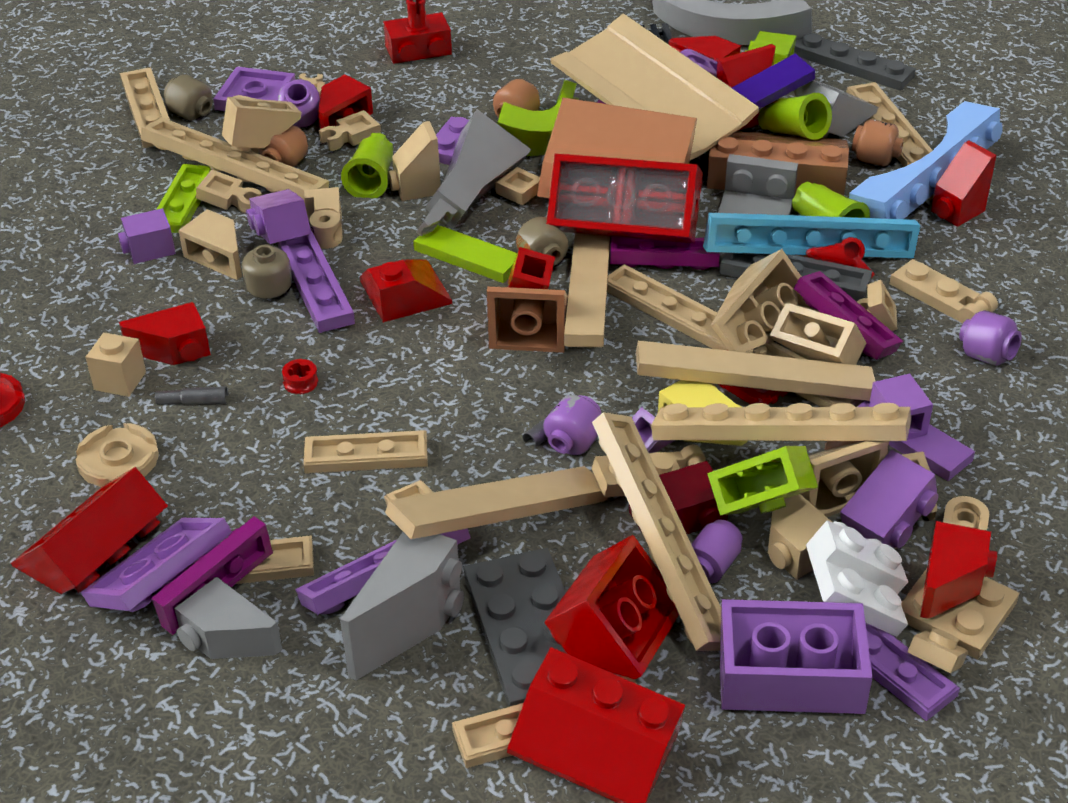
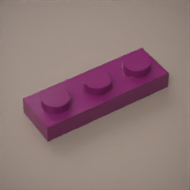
(661, 253)
(830, 299)
(228, 561)

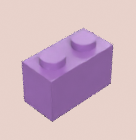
(278, 216)
(891, 500)

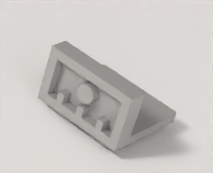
(758, 186)

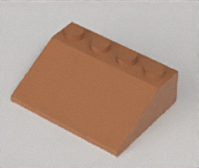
(616, 133)
(818, 160)

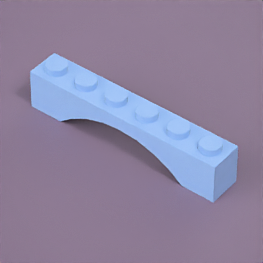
(905, 189)

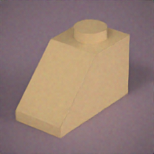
(255, 121)
(416, 165)
(212, 243)
(818, 335)
(790, 532)

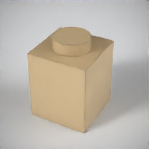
(116, 364)

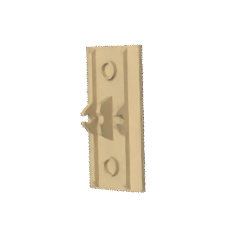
(643, 72)

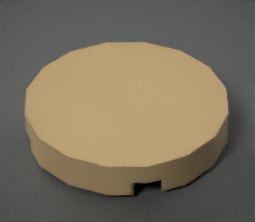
(100, 469)

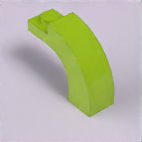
(531, 126)

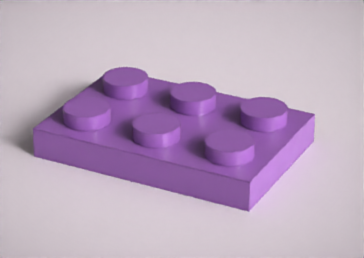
(155, 564)

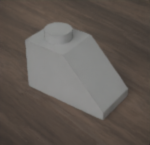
(226, 624)

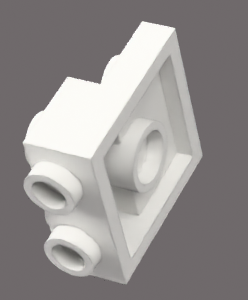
(859, 572)

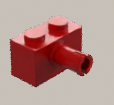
(417, 35)

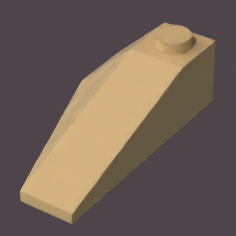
(757, 302)

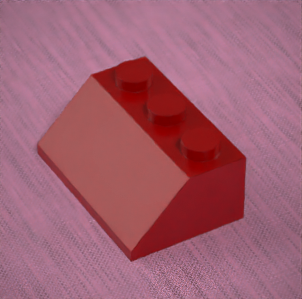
(93, 534)
(615, 611)
(595, 728)

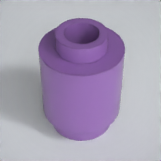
(717, 548)

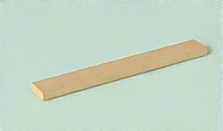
(689, 317)

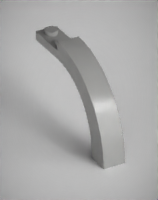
(735, 21)

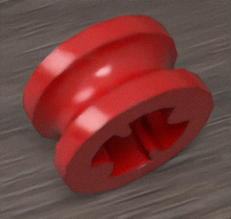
(292, 371)

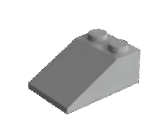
(402, 602)

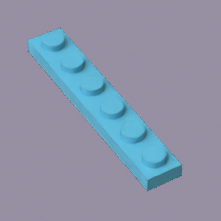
(799, 233)

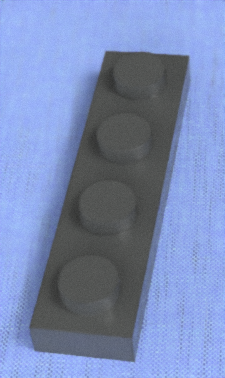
(854, 61)
(848, 278)

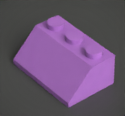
(794, 656)

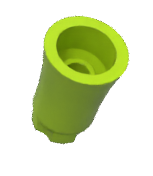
(798, 116)
(368, 168)
(821, 201)

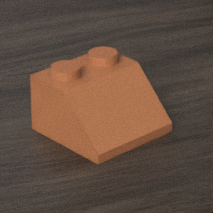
(526, 319)

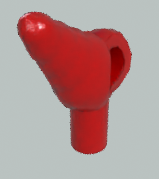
(847, 252)

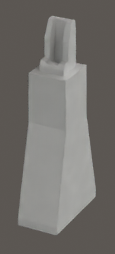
(479, 160)

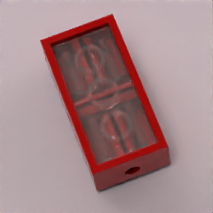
(625, 197)

